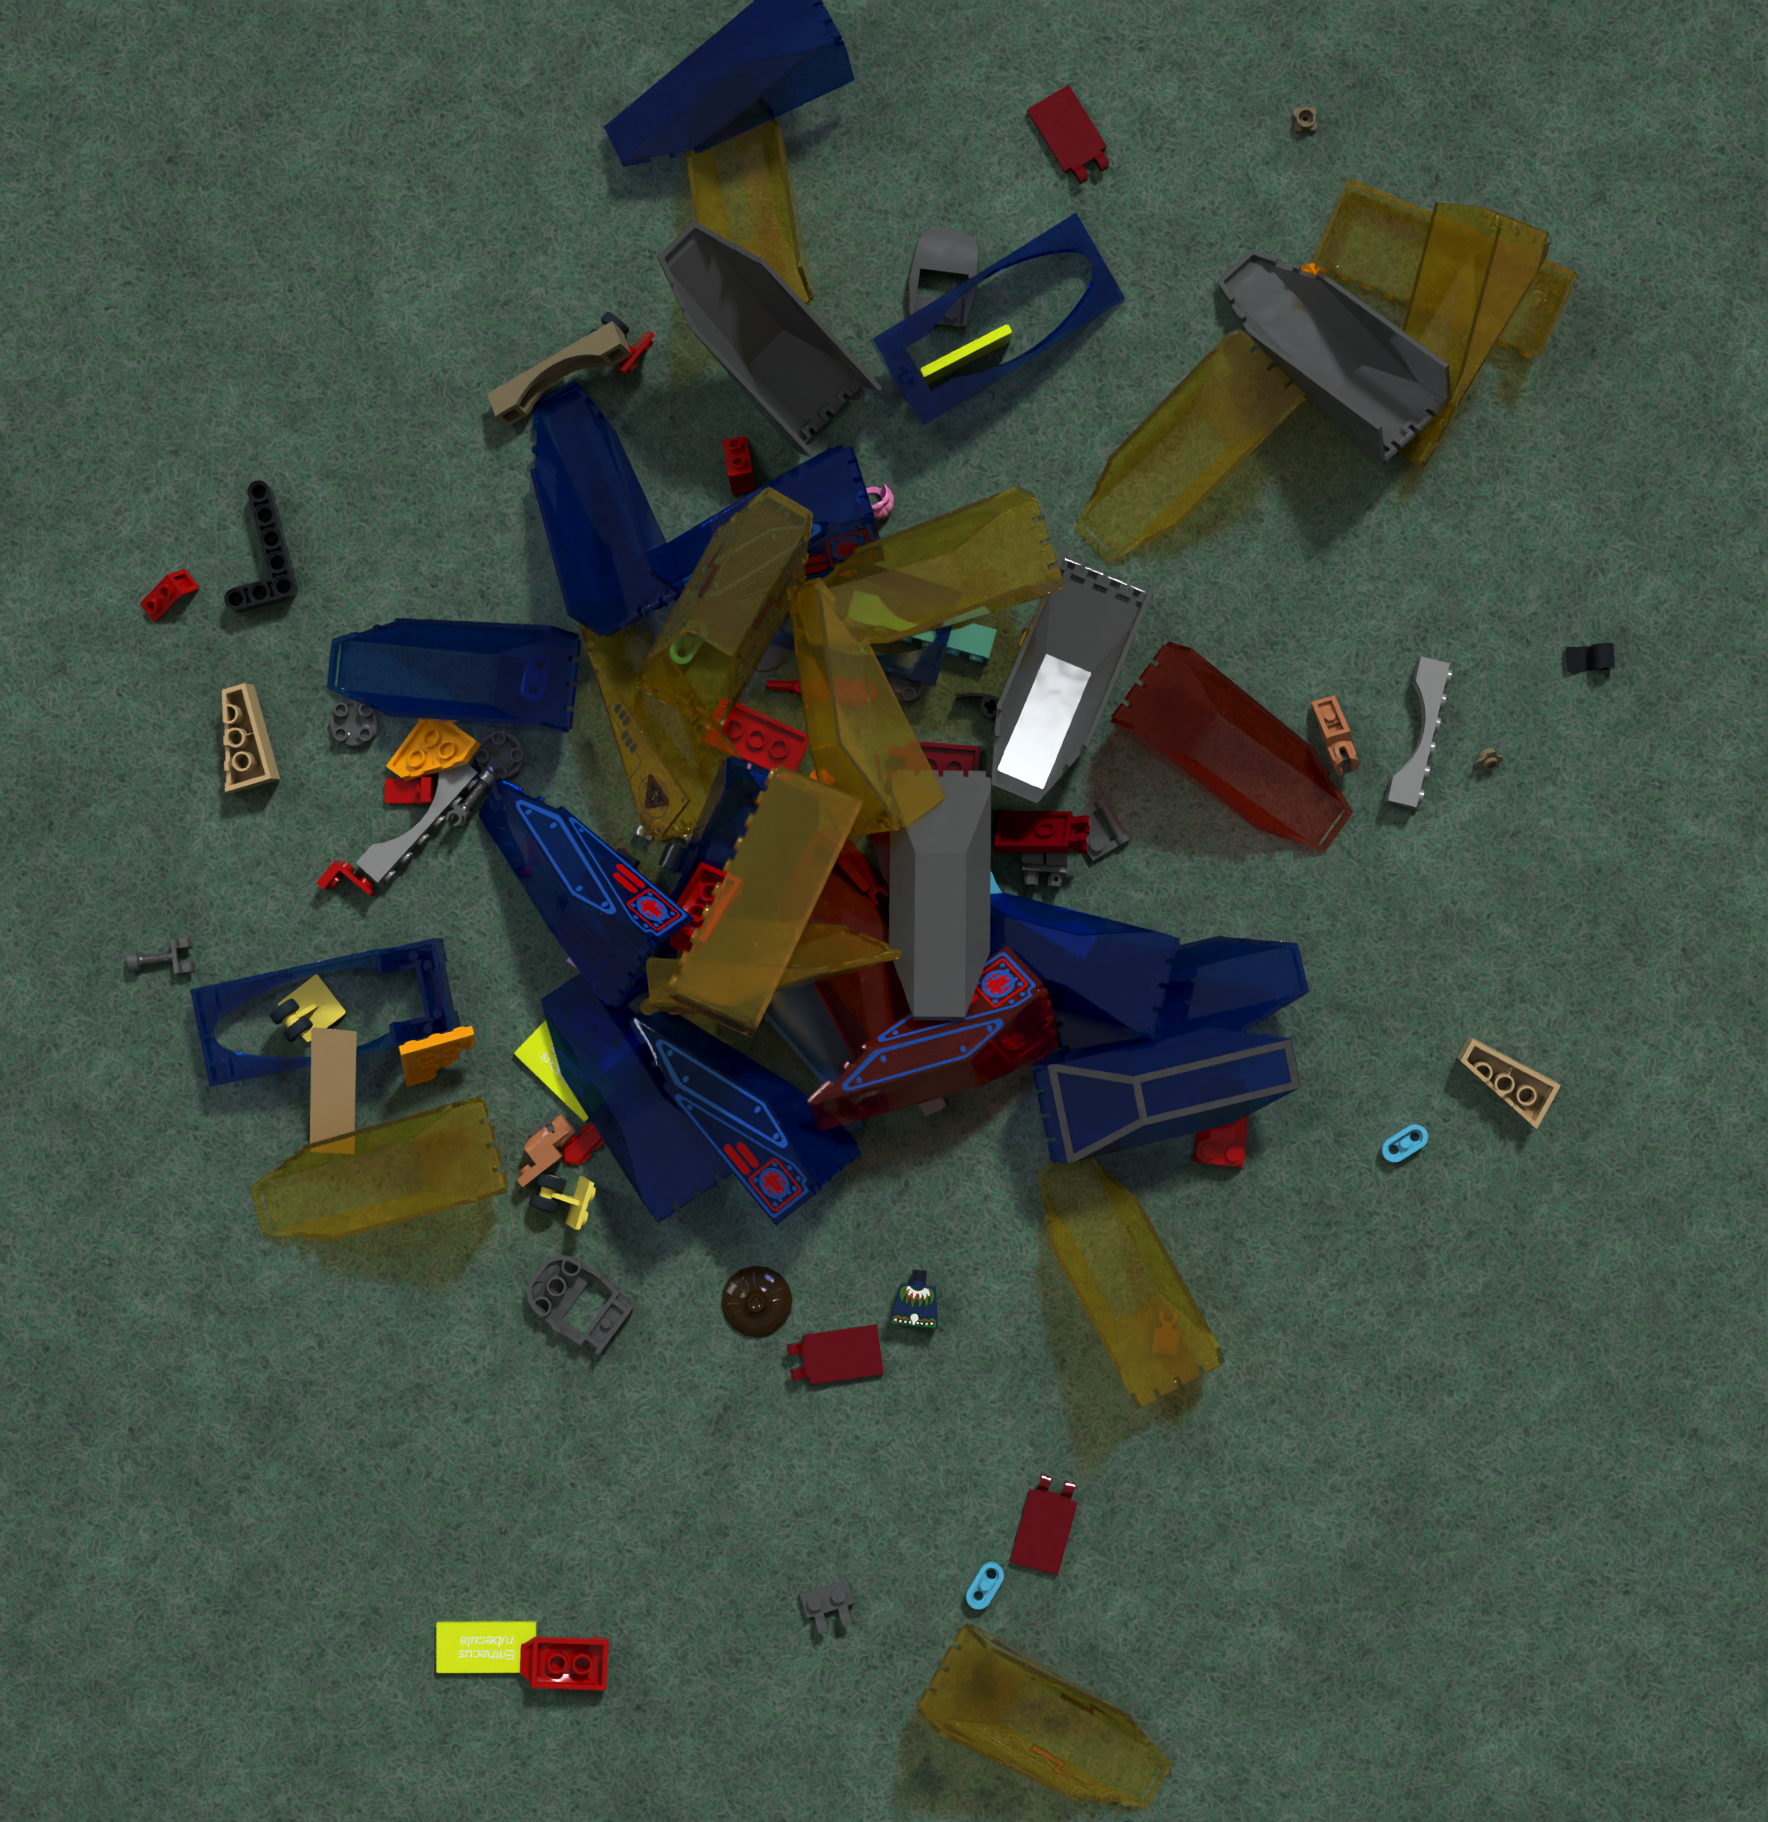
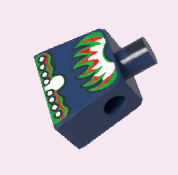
(916, 1302)

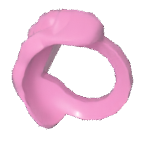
(883, 508)

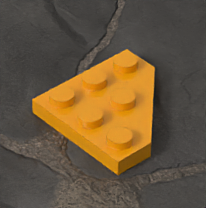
(432, 749)
(426, 1056)

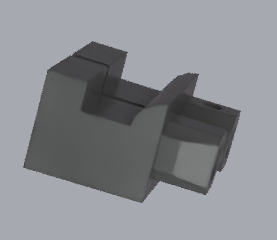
(1054, 865)

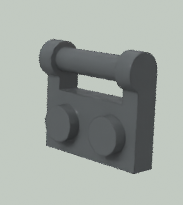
(1097, 840)

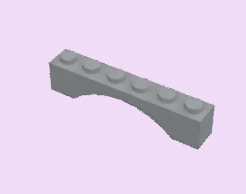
(1429, 682)
(384, 857)

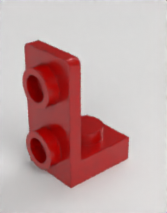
(739, 465)
(168, 592)
(410, 792)
(332, 878)

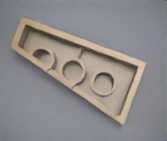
(246, 740)
(1516, 1083)

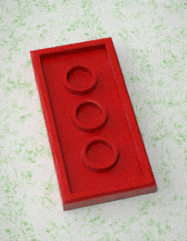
(764, 739)

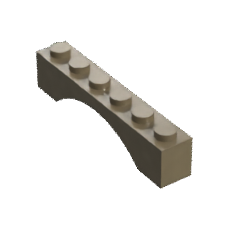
(600, 348)

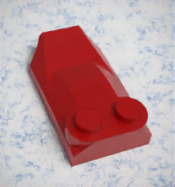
(694, 900)
(1222, 1144)
(565, 1662)

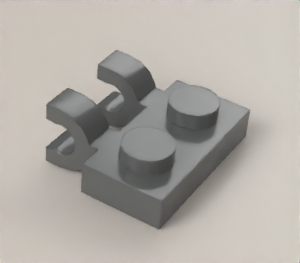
(828, 1598)

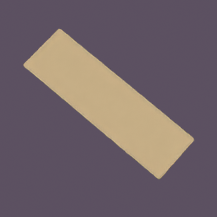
(332, 1083)

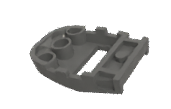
(945, 252)
(559, 1285)

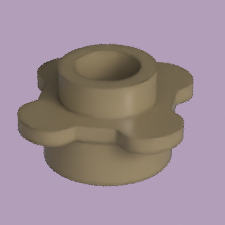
(1310, 114)
(1488, 759)

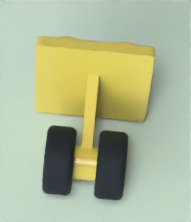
(307, 1008)
(545, 1200)

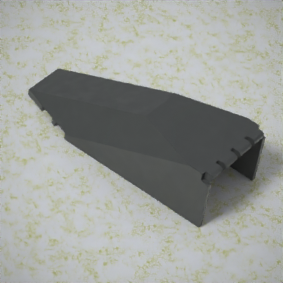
(762, 334)
(1339, 353)
(1063, 678)
(943, 898)

